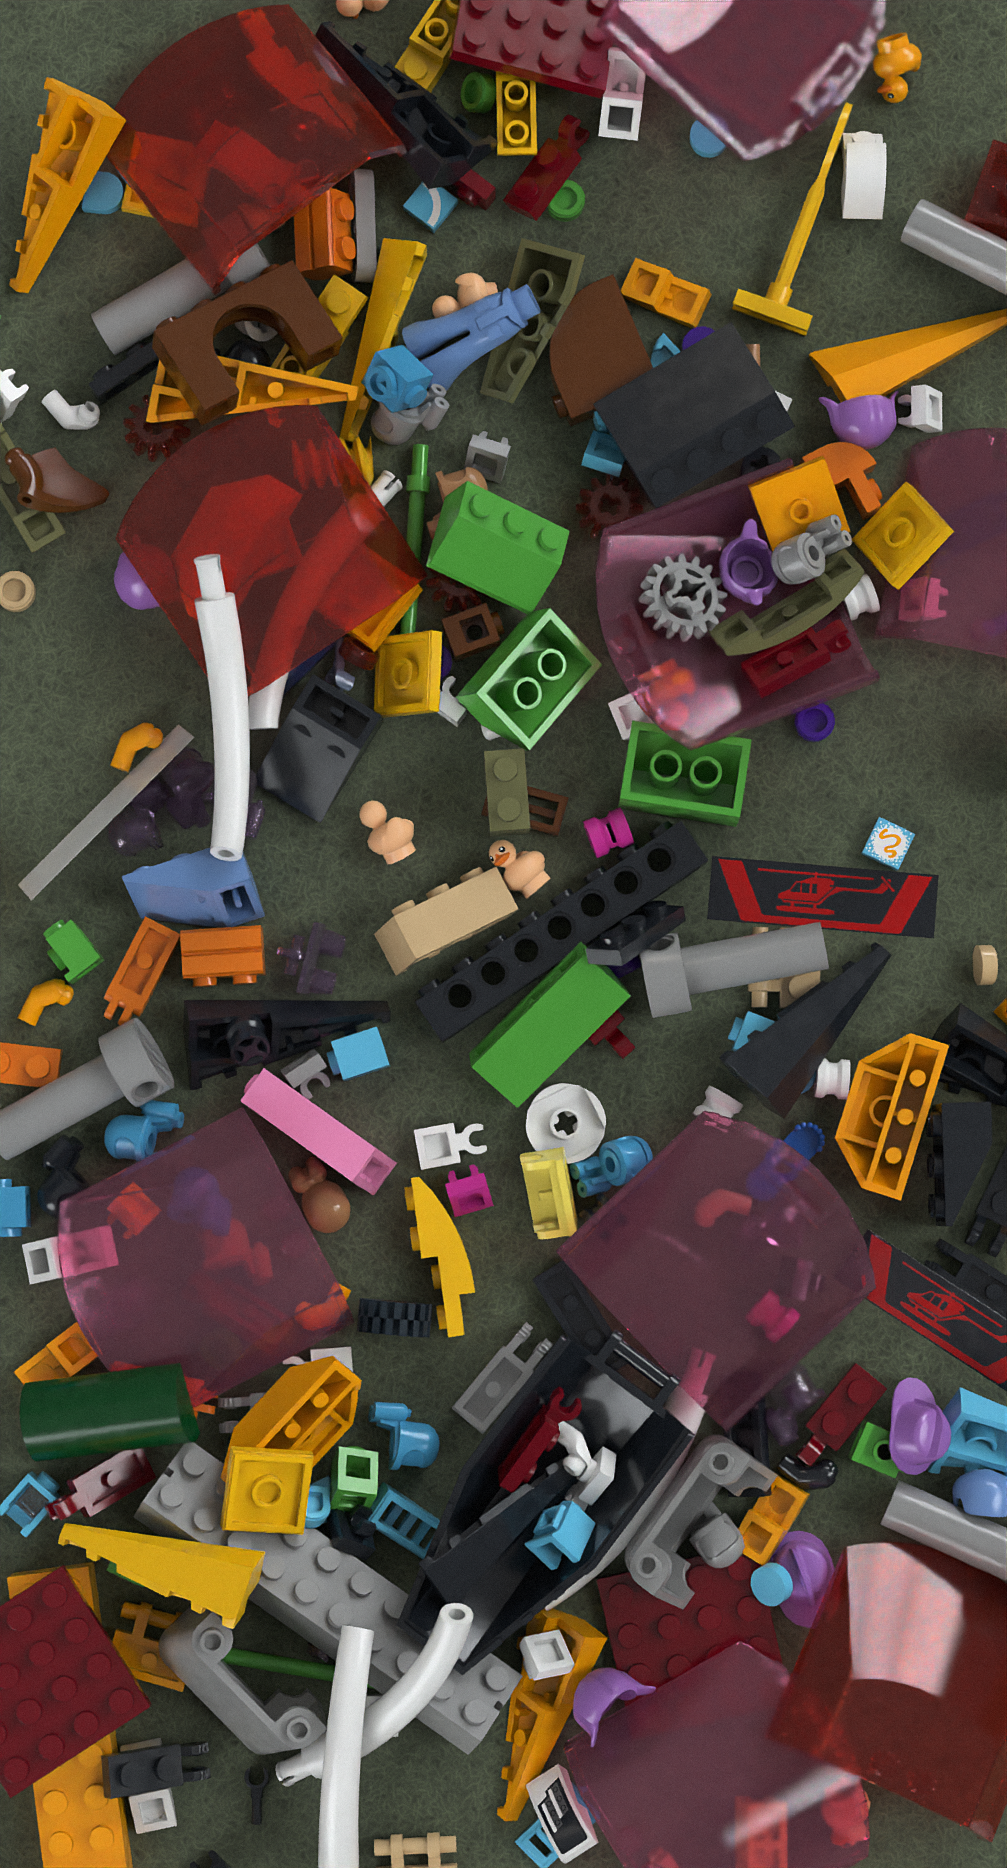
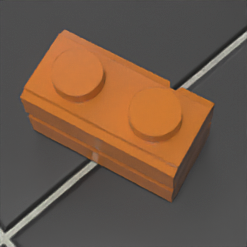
(325, 236)
(223, 954)

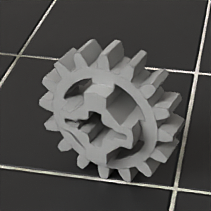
(682, 613)

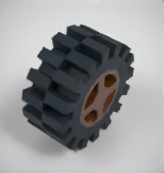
(394, 1317)

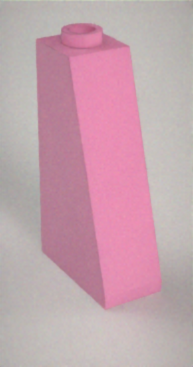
(317, 1131)

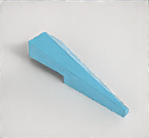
(976, 1434)

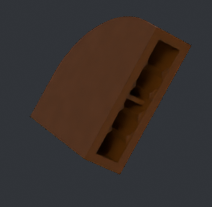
(594, 350)

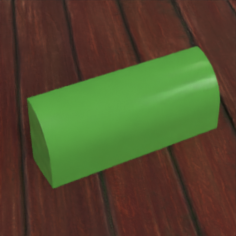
(548, 1026)

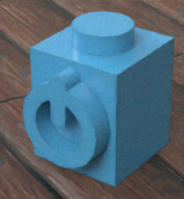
(397, 379)
(14, 1208)

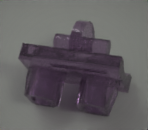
(320, 942)

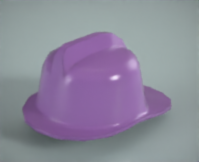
(917, 1428)
(810, 1572)

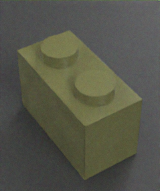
(506, 792)

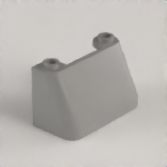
(653, 1548)
(195, 1651)

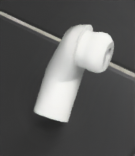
(71, 417)

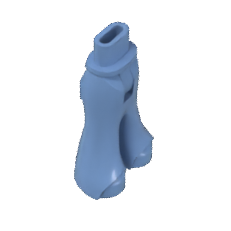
(489, 323)

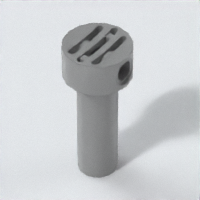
(958, 244)
(164, 296)
(678, 972)
(127, 1067)
(948, 1529)

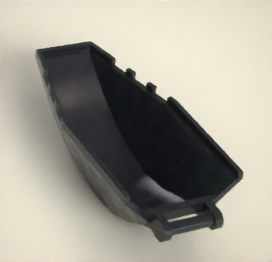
(612, 1416)

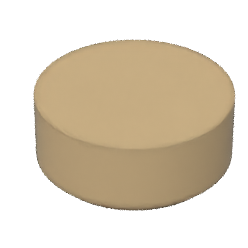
(16, 591)
(985, 965)

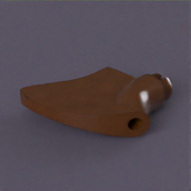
(51, 483)

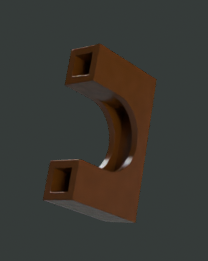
(274, 299)

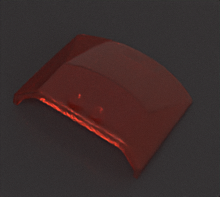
(241, 133)
(292, 530)
(908, 1681)

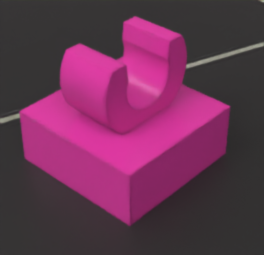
(468, 1193)

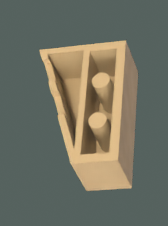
(445, 918)

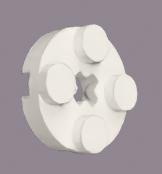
(572, 1101)

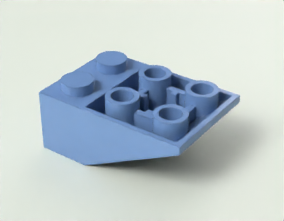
(196, 891)

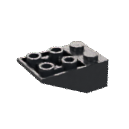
(318, 748)
(959, 1147)

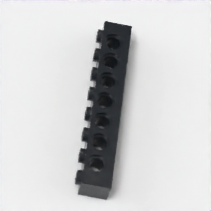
(684, 860)

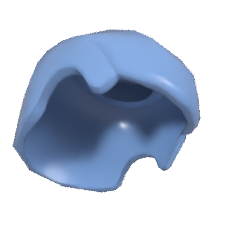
(982, 1493)

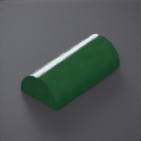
(107, 1413)

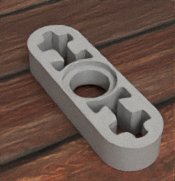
(363, 225)

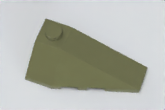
(553, 281)

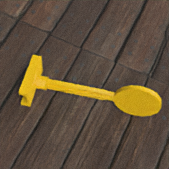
(774, 306)

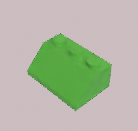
(496, 547)
(529, 679)
(684, 783)

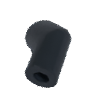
(810, 1477)

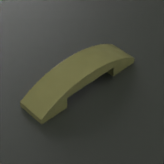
(35, 526)
(793, 614)

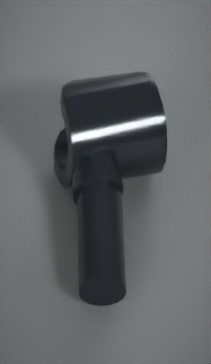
(256, 1795)

